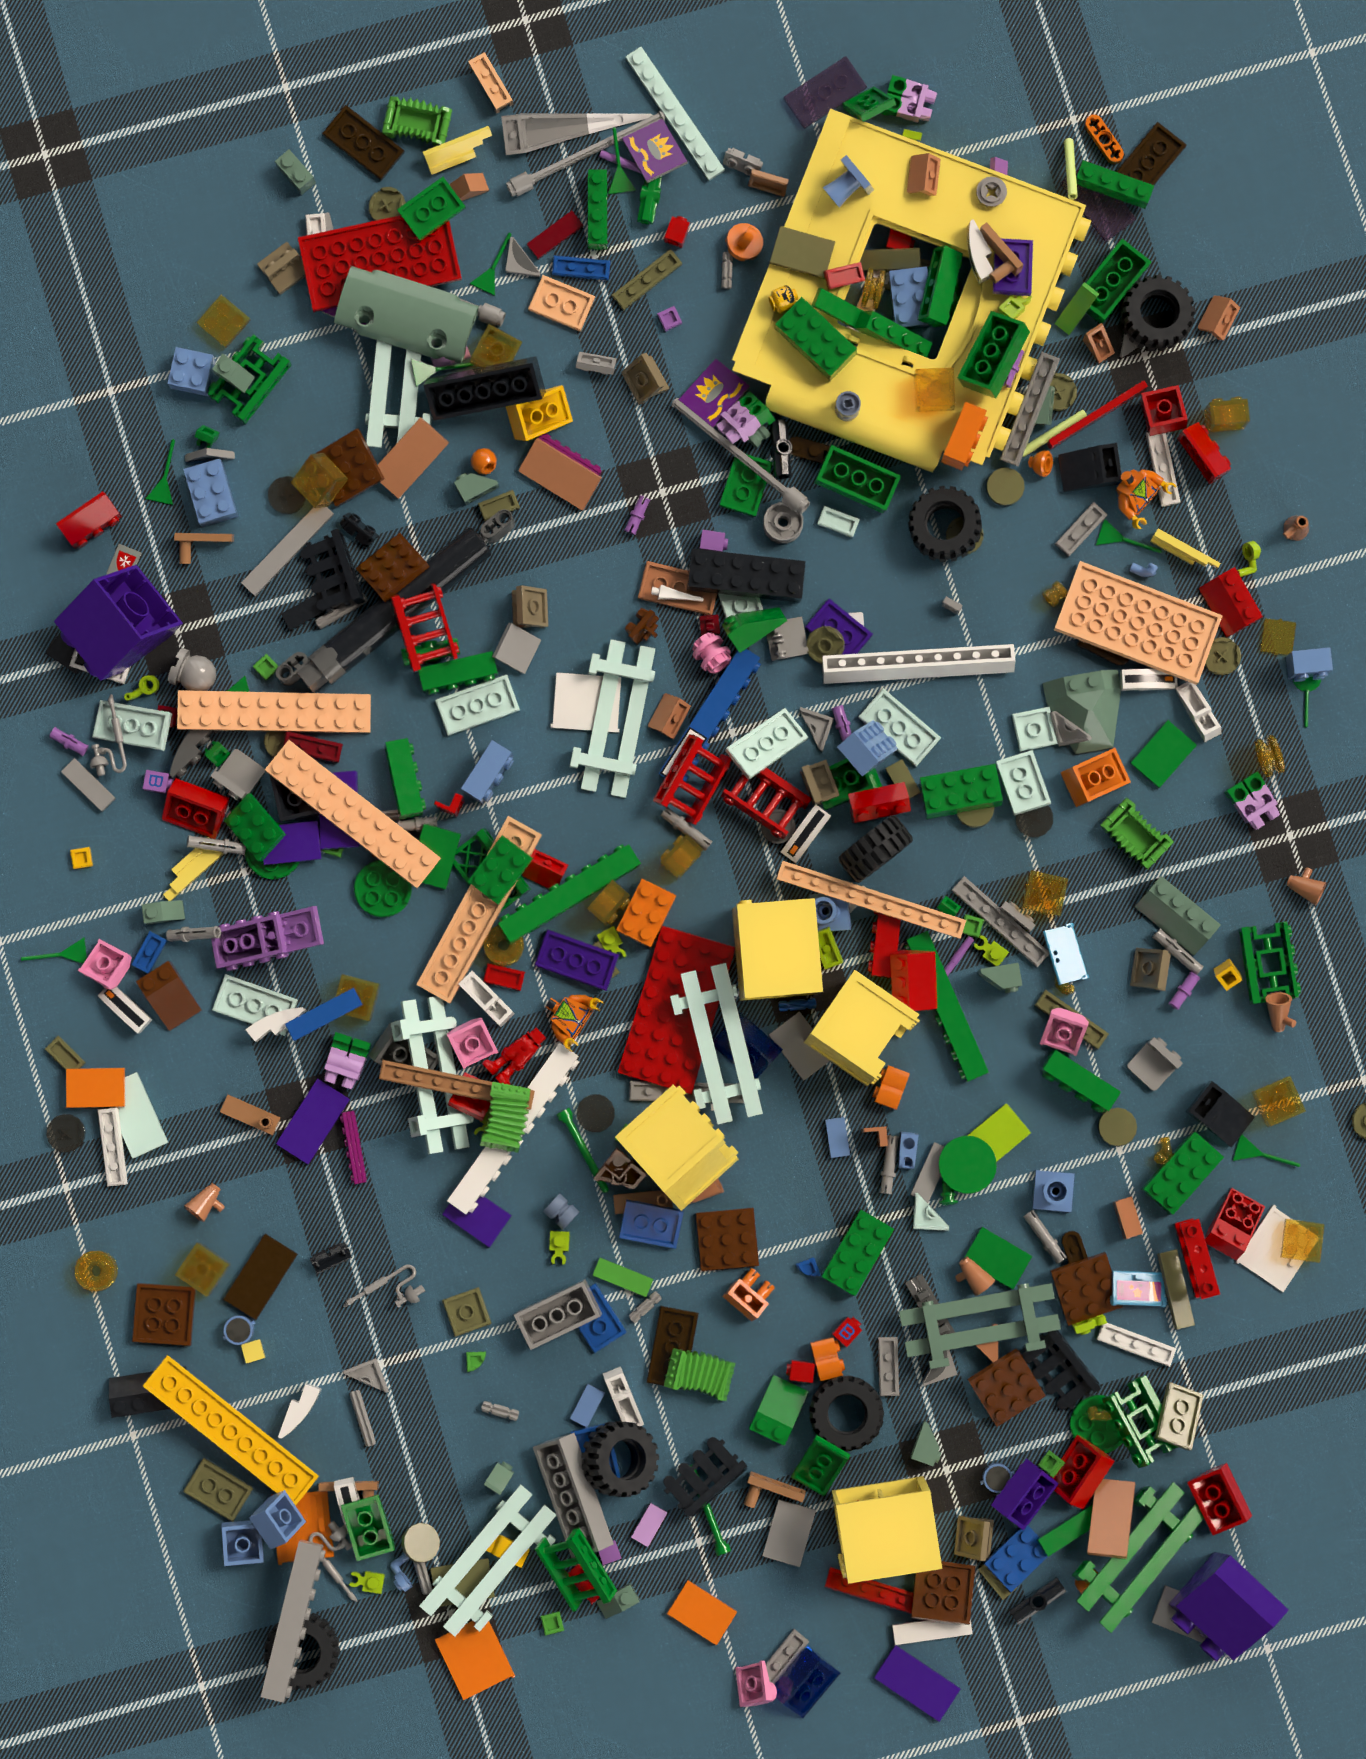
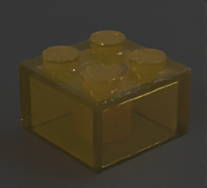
(495, 348)
(934, 389)
(1227, 415)
(319, 480)
(681, 856)
(1044, 894)
(609, 903)
(367, 993)
(1278, 1101)
(203, 1269)

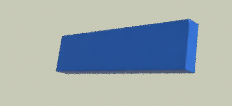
(323, 1014)

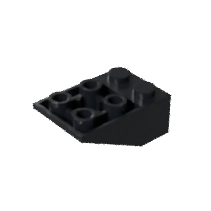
(1090, 468)
(1220, 1113)

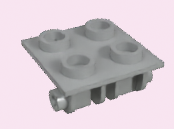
(788, 640)

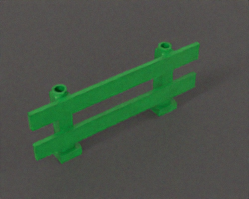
(1157, 1513)

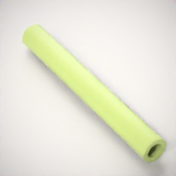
(1070, 168)
(1044, 438)

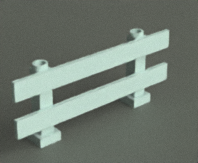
(377, 418)
(594, 759)
(412, 1029)
(717, 1091)
(469, 1607)

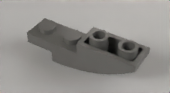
(188, 751)

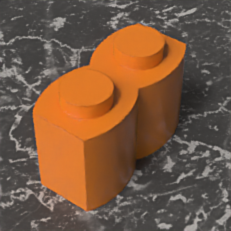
(891, 1087)
(827, 1359)

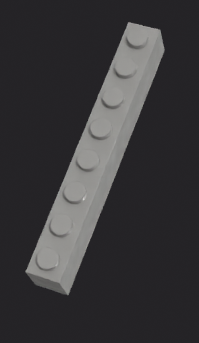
(292, 1621)

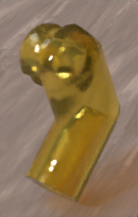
(1065, 989)
(1165, 1151)
(1095, 1415)

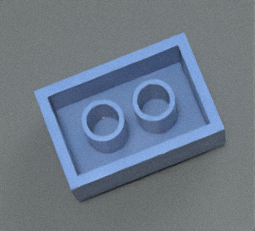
(907, 294)
(210, 492)
(488, 772)

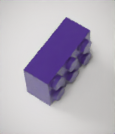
(1024, 1494)

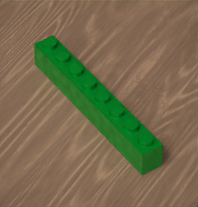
(568, 894)
(952, 1017)

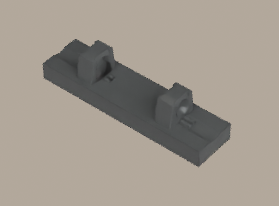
(922, 1293)

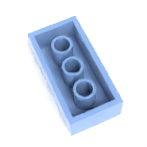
(868, 747)

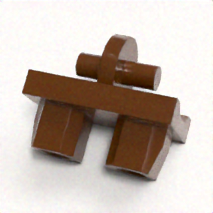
(644, 628)

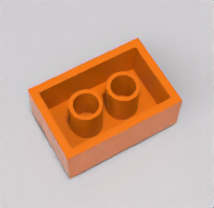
(965, 436)
(646, 913)

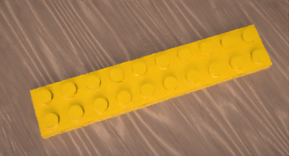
(230, 1430)

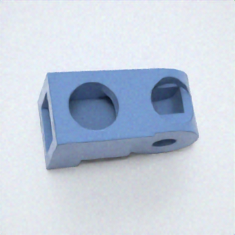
(907, 1150)

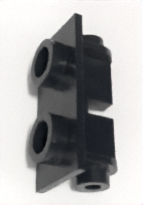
(353, 523)
(338, 1254)

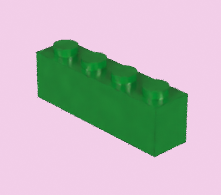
(1114, 184)
(597, 210)
(940, 286)
(884, 329)
(458, 672)
(404, 779)

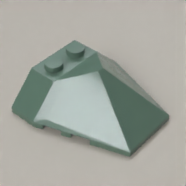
(1089, 703)

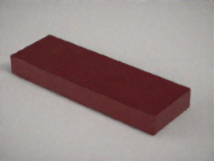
(555, 235)
(316, 747)

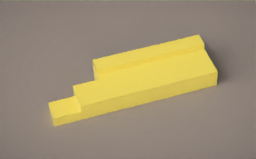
(455, 151)
(1181, 549)
(190, 869)

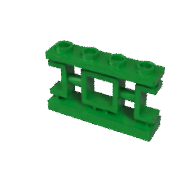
(261, 386)
(1252, 965)
(1124, 1424)

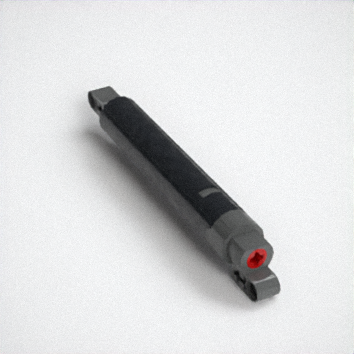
(379, 620)

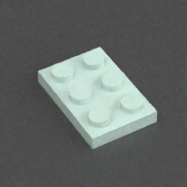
(1023, 782)

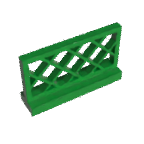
(486, 841)

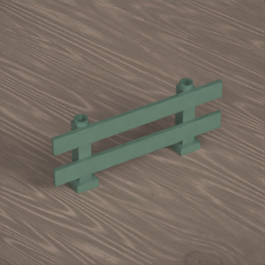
(937, 1343)

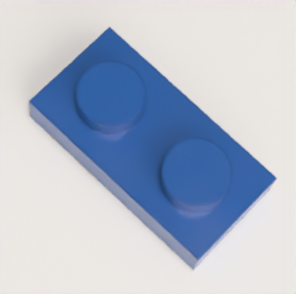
(149, 952)

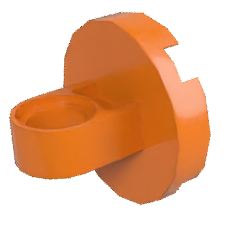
(744, 241)

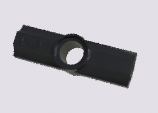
(780, 439)
(1048, 1592)

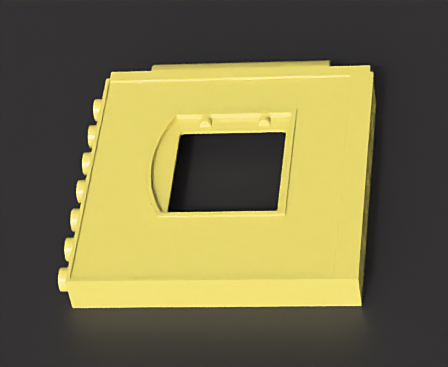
(876, 372)

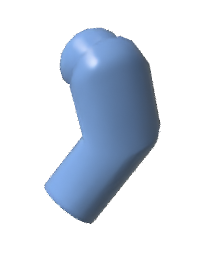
(1142, 571)

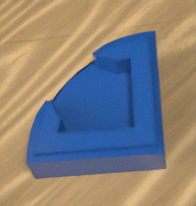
(809, 1267)

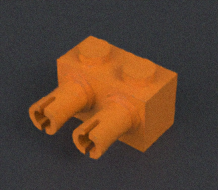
(747, 1300)

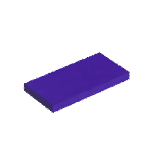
(330, 835)
(577, 960)
(313, 1121)
(917, 1683)

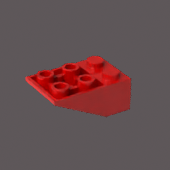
(1234, 1224)

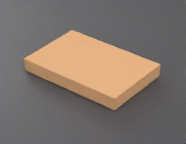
(561, 303)

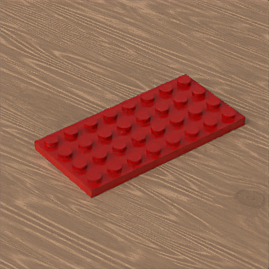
(372, 246)
(663, 1044)

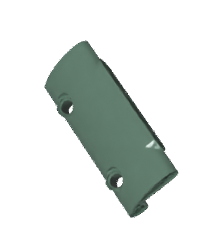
(406, 314)

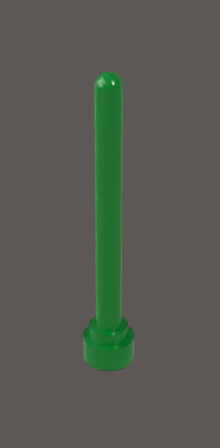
(566, 1117)
(721, 1546)

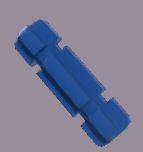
(799, 1004)

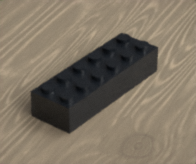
(484, 388)
(746, 575)

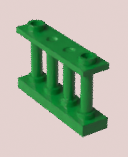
(586, 1559)

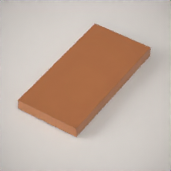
(411, 457)
(560, 474)
(676, 579)
(1111, 1519)

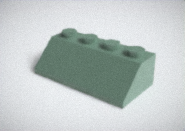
(1177, 915)

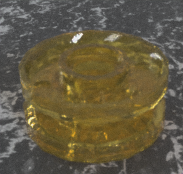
(873, 288)
(1269, 756)
(499, 956)
(84, 1268)

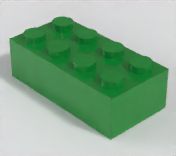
(1115, 278)
(816, 338)
(993, 354)
(857, 479)
(960, 791)
(1079, 1081)
(1182, 1173)
(857, 1252)

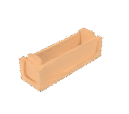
(490, 82)

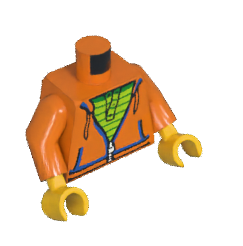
(1137, 491)
(571, 1016)

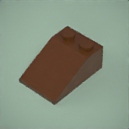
(169, 995)

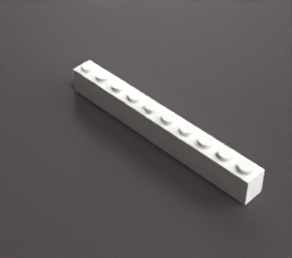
(918, 664)
(490, 1160)

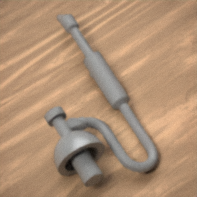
(100, 761)
(410, 1294)
(338, 1535)

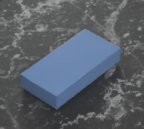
(837, 1137)
(587, 1405)

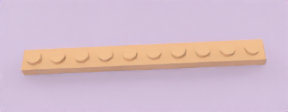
(871, 899)

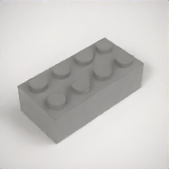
(557, 1314)

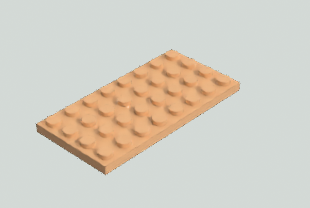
(1138, 622)

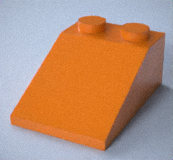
(1095, 777)

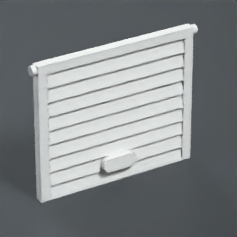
(578, 700)
(1264, 1252)

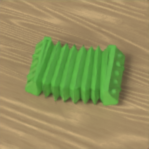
(416, 120)
(1134, 834)
(507, 1117)
(699, 1373)

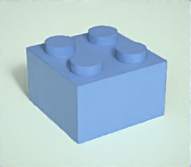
(191, 371)
(1309, 663)
(277, 1519)
(241, 1543)

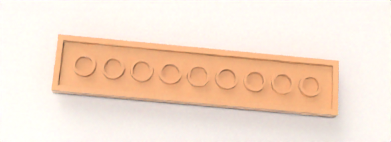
(274, 711)
(352, 814)
(470, 925)

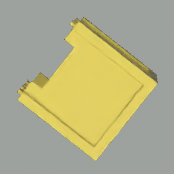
(860, 1027)
(678, 1146)

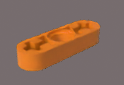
(1116, 147)

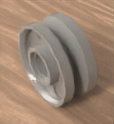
(781, 534)

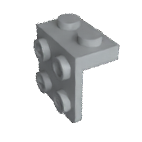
(238, 774)
(1154, 1063)

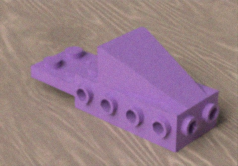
(266, 938)

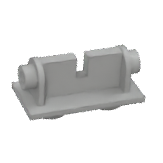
(734, 159)

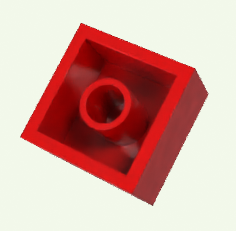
(1163, 410)

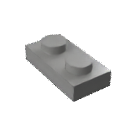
(596, 363)
(1023, 920)

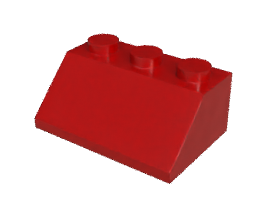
(1204, 452)
(89, 520)
(1231, 598)
(879, 802)
(195, 808)
(914, 978)
(1082, 1472)
(1219, 1499)

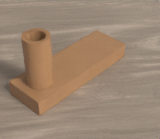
(1010, 260)
(186, 538)
(250, 1114)
(650, 1197)
(759, 1481)
(366, 1486)

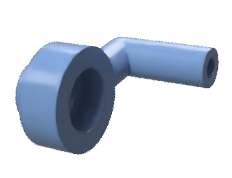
(402, 1580)

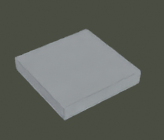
(516, 648)

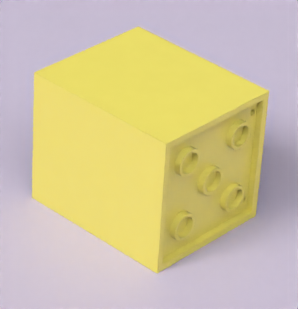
(777, 949)
(886, 1530)

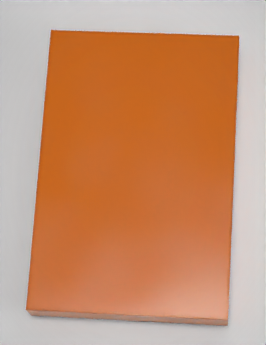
(95, 1087)
(702, 1612)

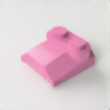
(106, 965)
(1064, 1030)
(472, 1042)
(754, 1685)

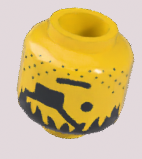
(782, 298)

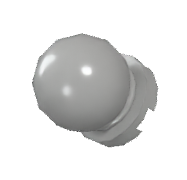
(193, 672)

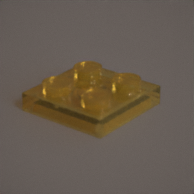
(223, 321)
(1302, 1240)

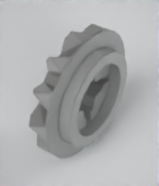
(991, 183)

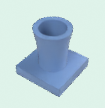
(847, 183)
(838, 916)
(1043, 1196)

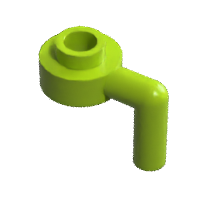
(1251, 552)
(144, 688)

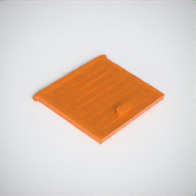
(316, 1512)
(474, 1659)

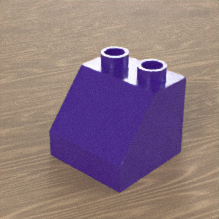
(117, 622)
(1226, 1607)

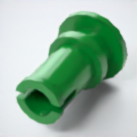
(948, 1195)

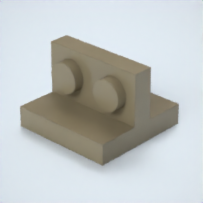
(283, 268)
(644, 378)
(530, 607)
(819, 782)
(1150, 968)
(973, 1537)

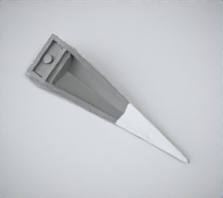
(537, 130)

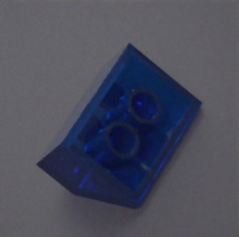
(759, 1046)
(805, 1682)

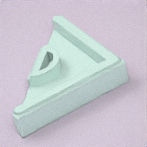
(926, 1217)

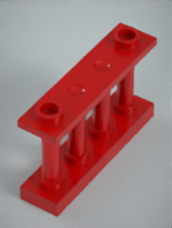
(405, 623)
(677, 771)
(782, 788)
(1197, 1258)

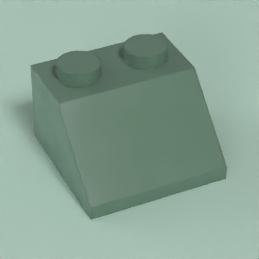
(1003, 977)

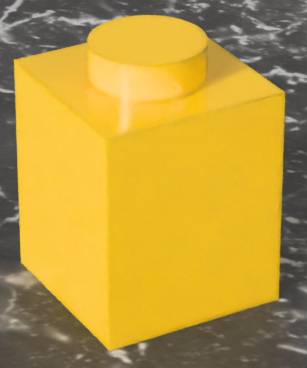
(1227, 974)

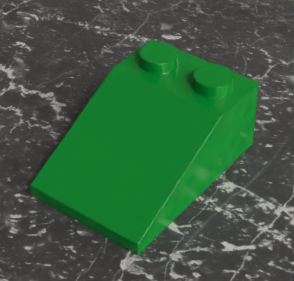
(751, 626)
(849, 781)
(778, 1410)
(368, 1527)

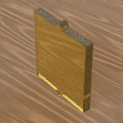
(1278, 636)

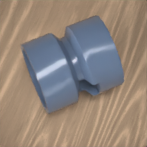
(847, 406)
(561, 1211)

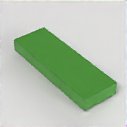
(1076, 308)
(623, 1277)

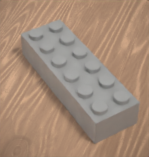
(571, 1492)

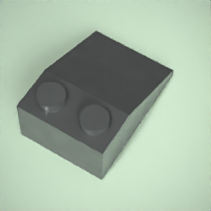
(397, 1051)

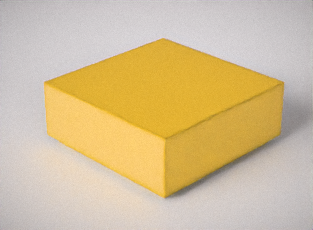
(81, 858)

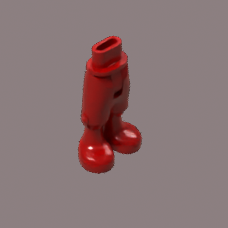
(518, 1053)

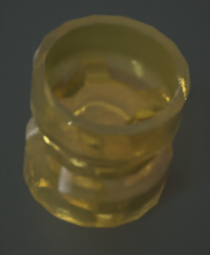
(1055, 593)

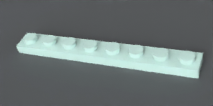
(675, 113)

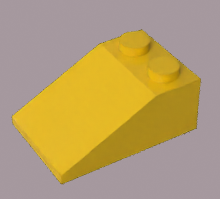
(541, 415)

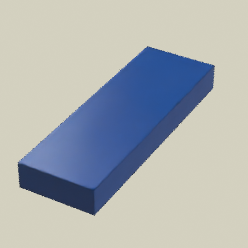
(581, 268)

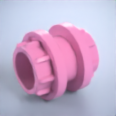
(710, 651)

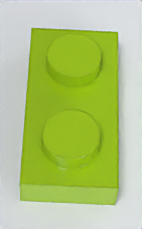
(828, 949)

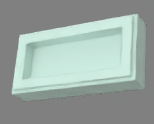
(838, 521)

